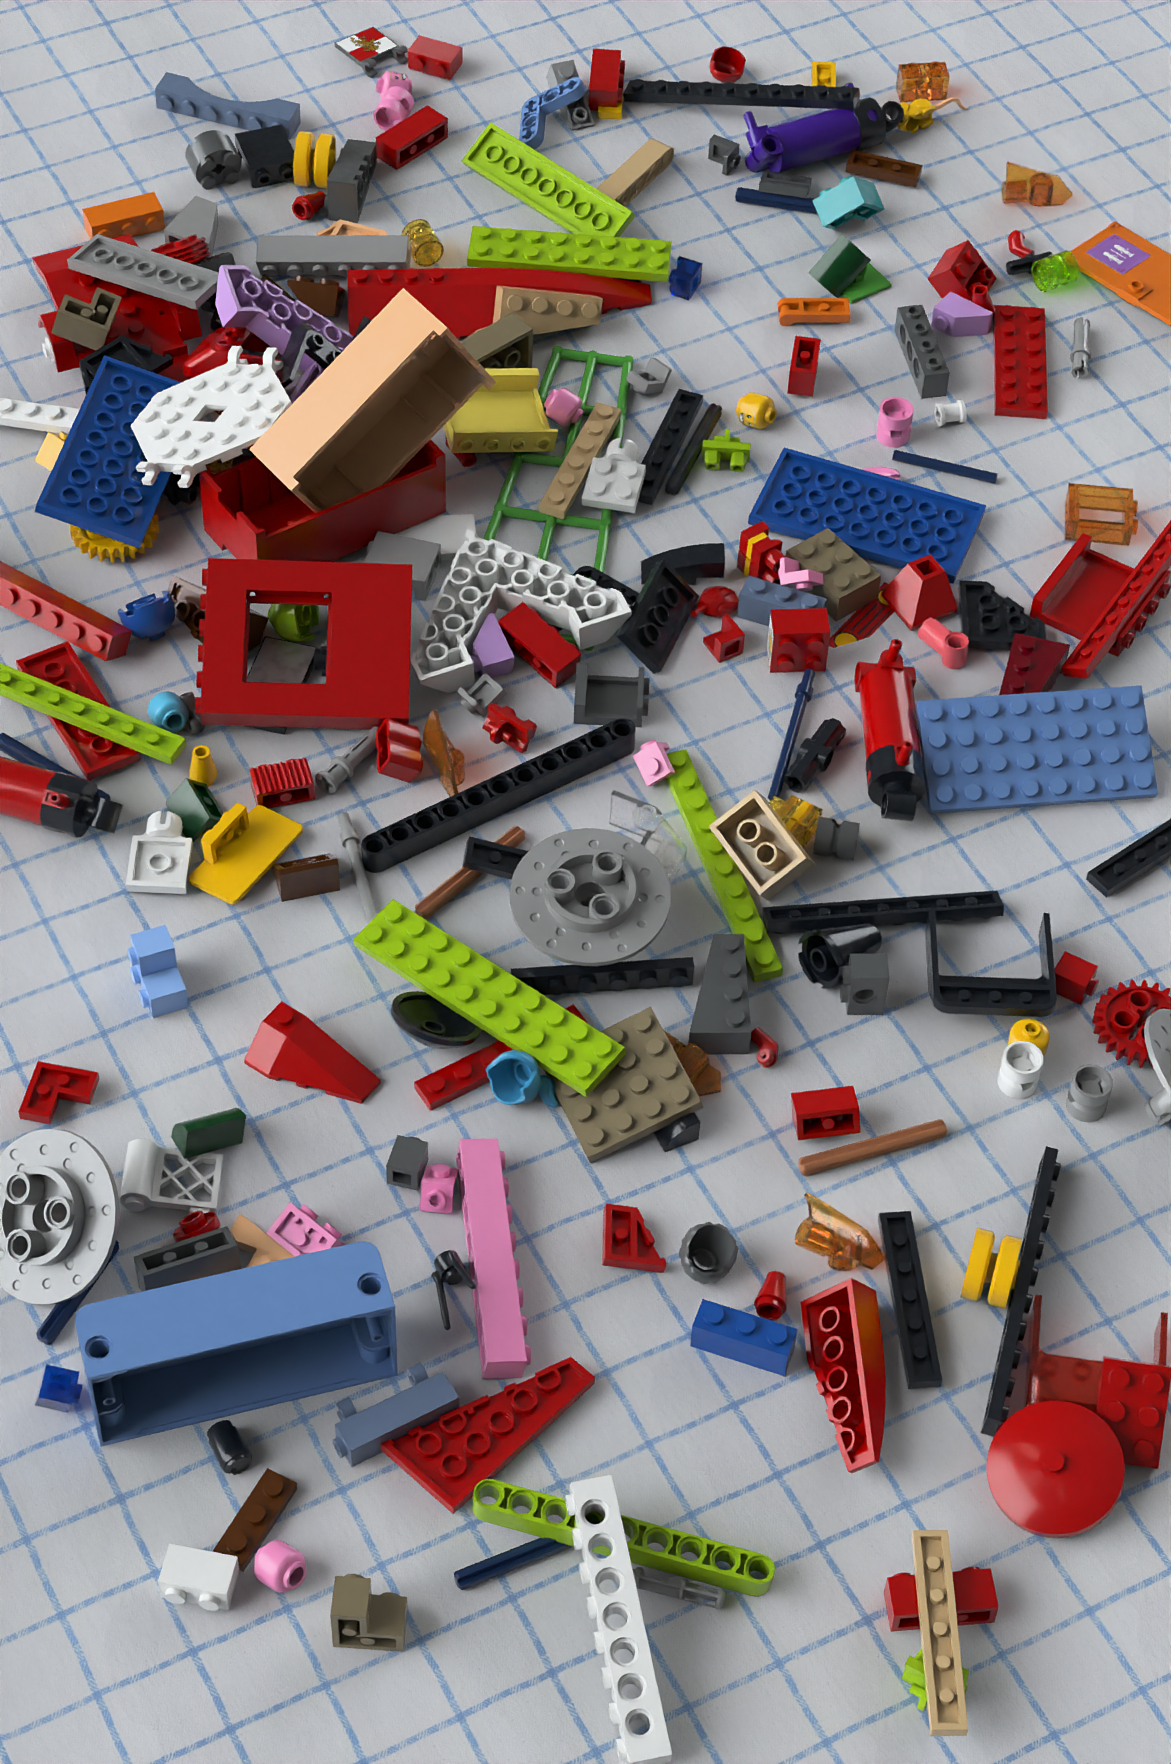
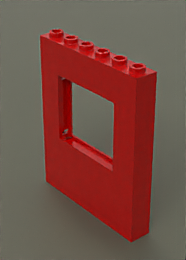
(364, 644)

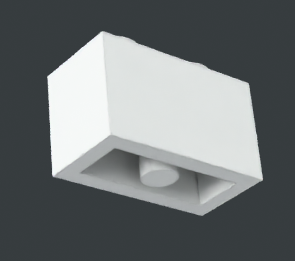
(198, 1577)

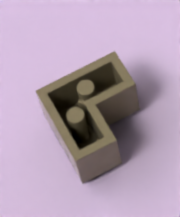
(87, 322)
(366, 1619)

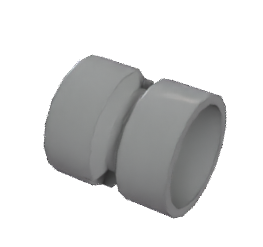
(1089, 1093)

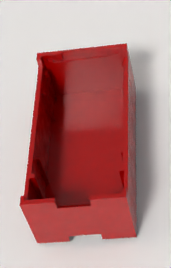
(264, 520)

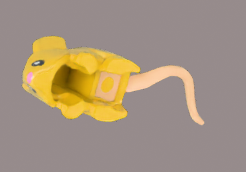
(920, 113)

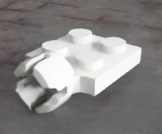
(615, 478)
(160, 857)

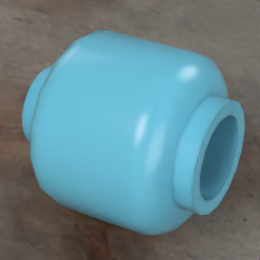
(168, 711)

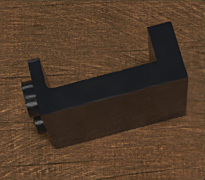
(266, 155)

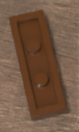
(884, 168)
(256, 1517)

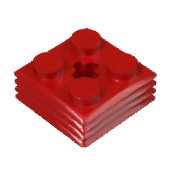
(188, 249)

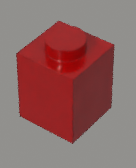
(1075, 978)

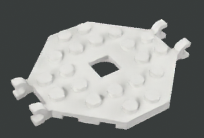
(182, 444)

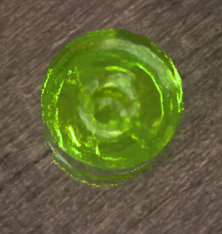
(1055, 271)

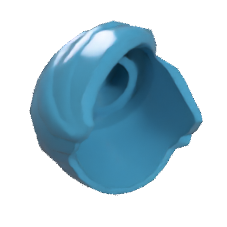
(518, 1080)

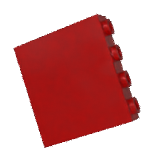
(1084, 587)

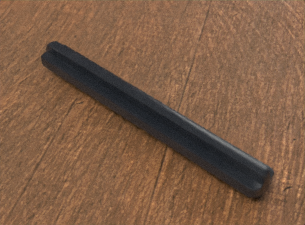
(693, 449)

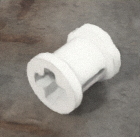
(950, 412)

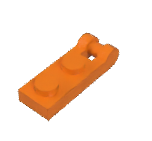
(813, 310)

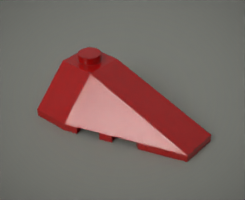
(301, 1052)

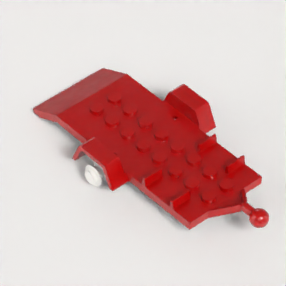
(139, 315)

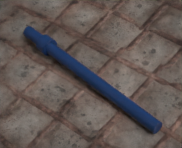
(802, 695)

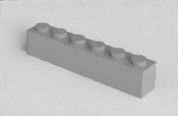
(331, 254)

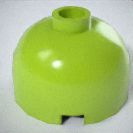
(294, 621)

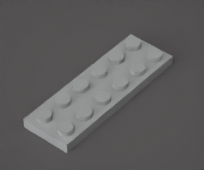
(145, 271)

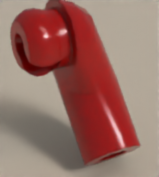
(767, 1048)

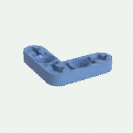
(537, 107)

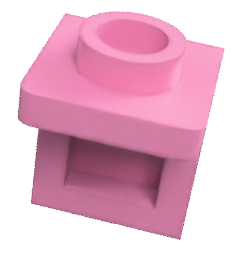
(799, 580)
(653, 762)
(438, 1188)

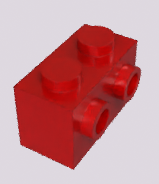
(825, 1113)

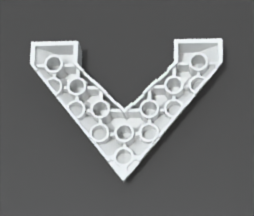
(494, 577)

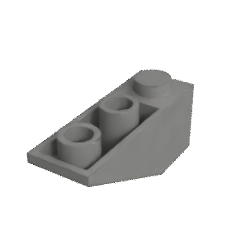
(576, 113)

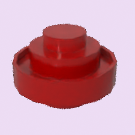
(196, 1224)

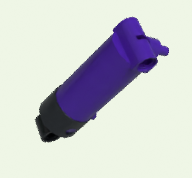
(819, 135)

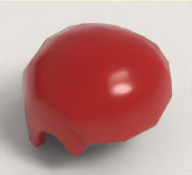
(727, 64)

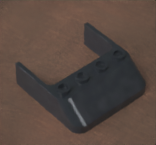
(309, 341)
(992, 994)

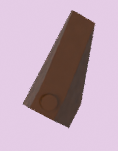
(187, 609)

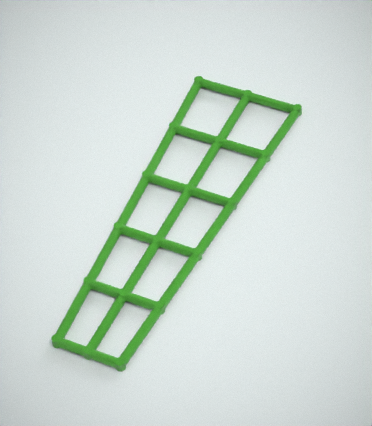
(603, 524)

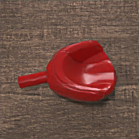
(716, 602)

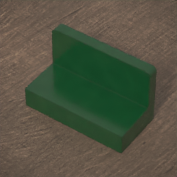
(195, 807)

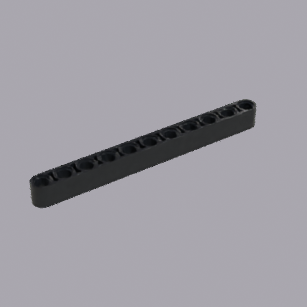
(497, 795)

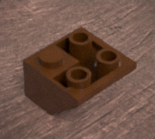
(322, 297)

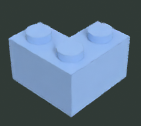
(157, 971)

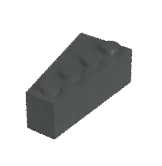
(350, 180)

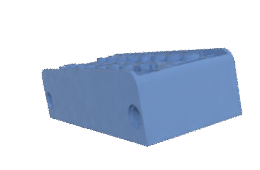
(237, 1341)

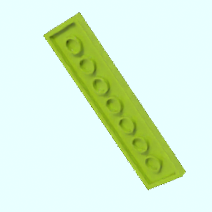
(545, 185)
(569, 253)

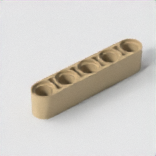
(637, 172)

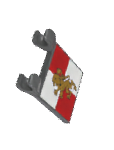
(370, 46)

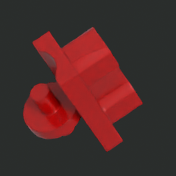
(506, 727)

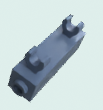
(420, 1405)

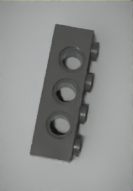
(921, 351)

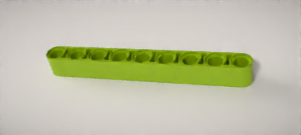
(640, 1533)

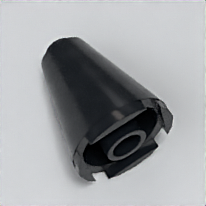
(829, 950)

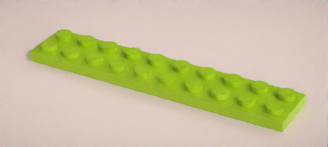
(490, 997)

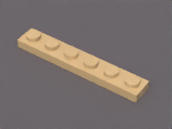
(578, 461)
(939, 1633)

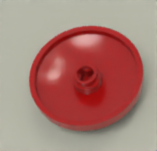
(1055, 1469)

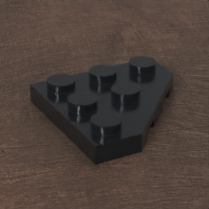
(991, 619)

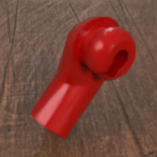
(1016, 244)

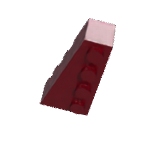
(1033, 665)

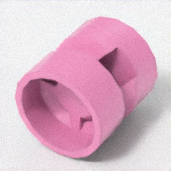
(393, 107)
(894, 422)

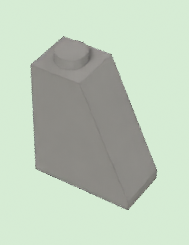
(196, 218)

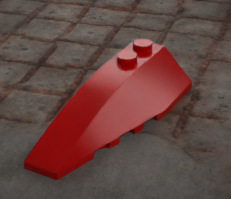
(849, 1364)

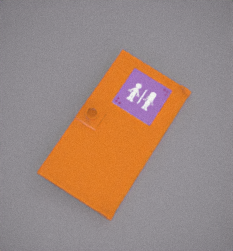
(1130, 268)

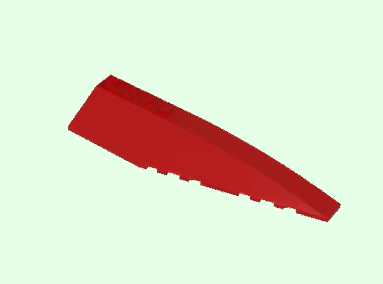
(466, 296)

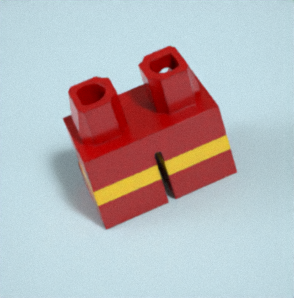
(759, 554)

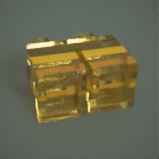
(798, 816)

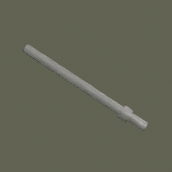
(350, 840)

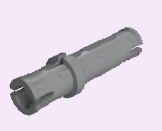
(1080, 354)

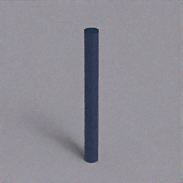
(944, 466)

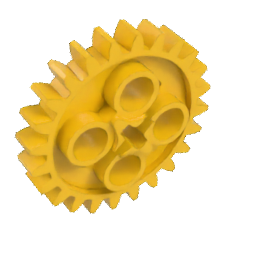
(108, 547)

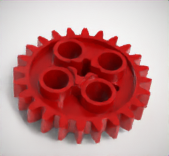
(1122, 1012)

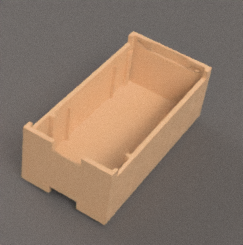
(372, 407)

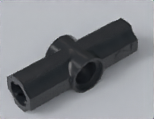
(815, 755)

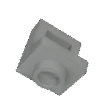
(652, 379)
(481, 695)

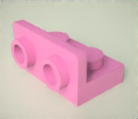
(300, 1232)

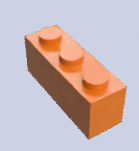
(126, 216)

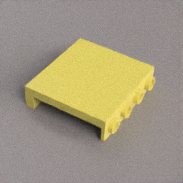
(502, 418)

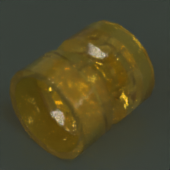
(424, 243)

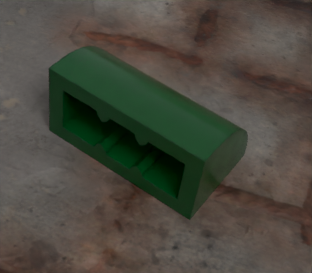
(839, 266)
(209, 1132)

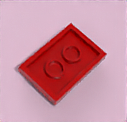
(1134, 1406)

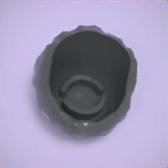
(708, 1252)

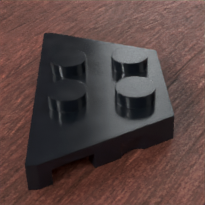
(125, 351)

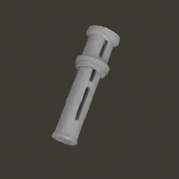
(343, 766)

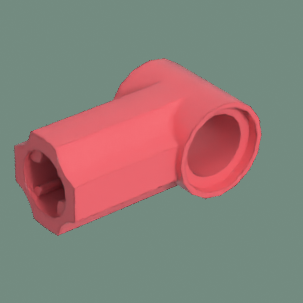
(950, 645)

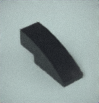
(690, 562)

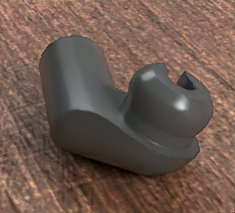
(193, 725)

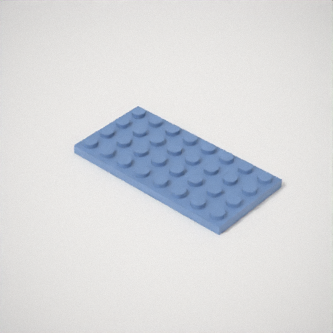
(1035, 749)

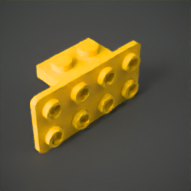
(242, 850)

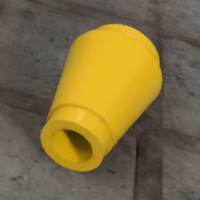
(202, 766)

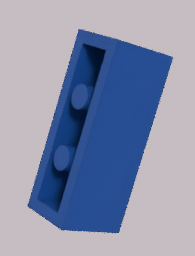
(743, 1337)

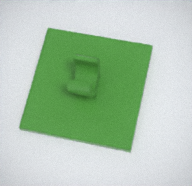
(866, 284)

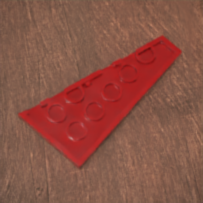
(486, 1433)

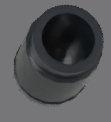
(229, 1447)

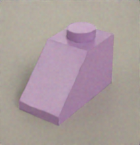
(961, 317)
(491, 650)

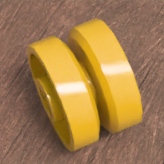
(313, 159)
(991, 1268)

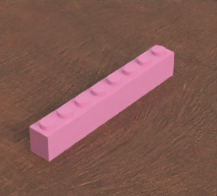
(491, 1259)

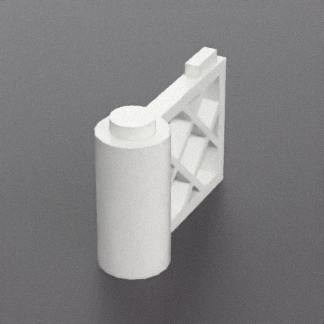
(144, 1172)

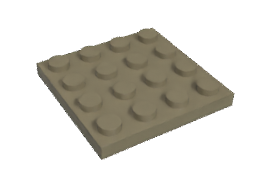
(636, 1096)

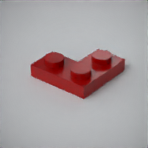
(53, 1083)

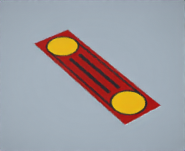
(863, 621)

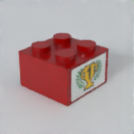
(798, 640)

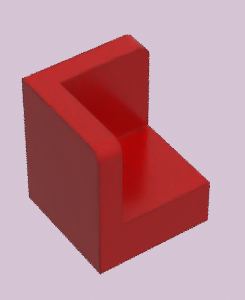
(726, 642)

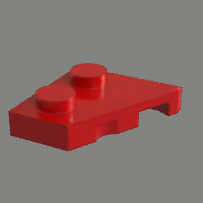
(628, 1241)

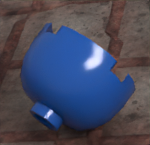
(149, 615)

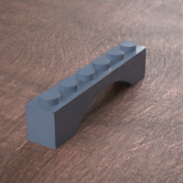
(182, 96)

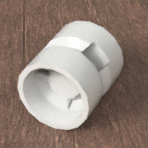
(1020, 1069)

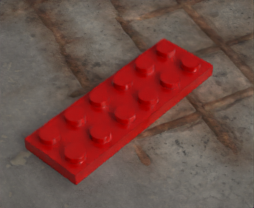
(1020, 362)
(90, 751)

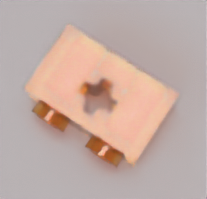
(922, 81)

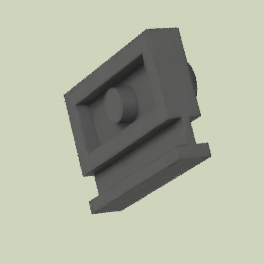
(785, 184)

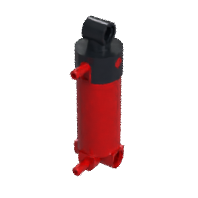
(891, 734)
(54, 799)

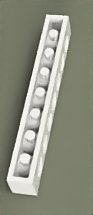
(600, 1496)

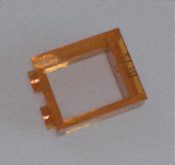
(1104, 499)

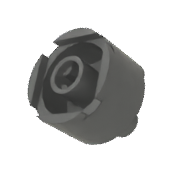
(213, 159)

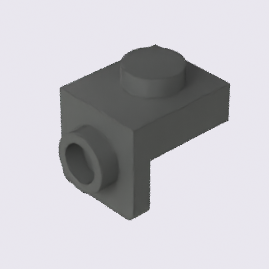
(724, 152)

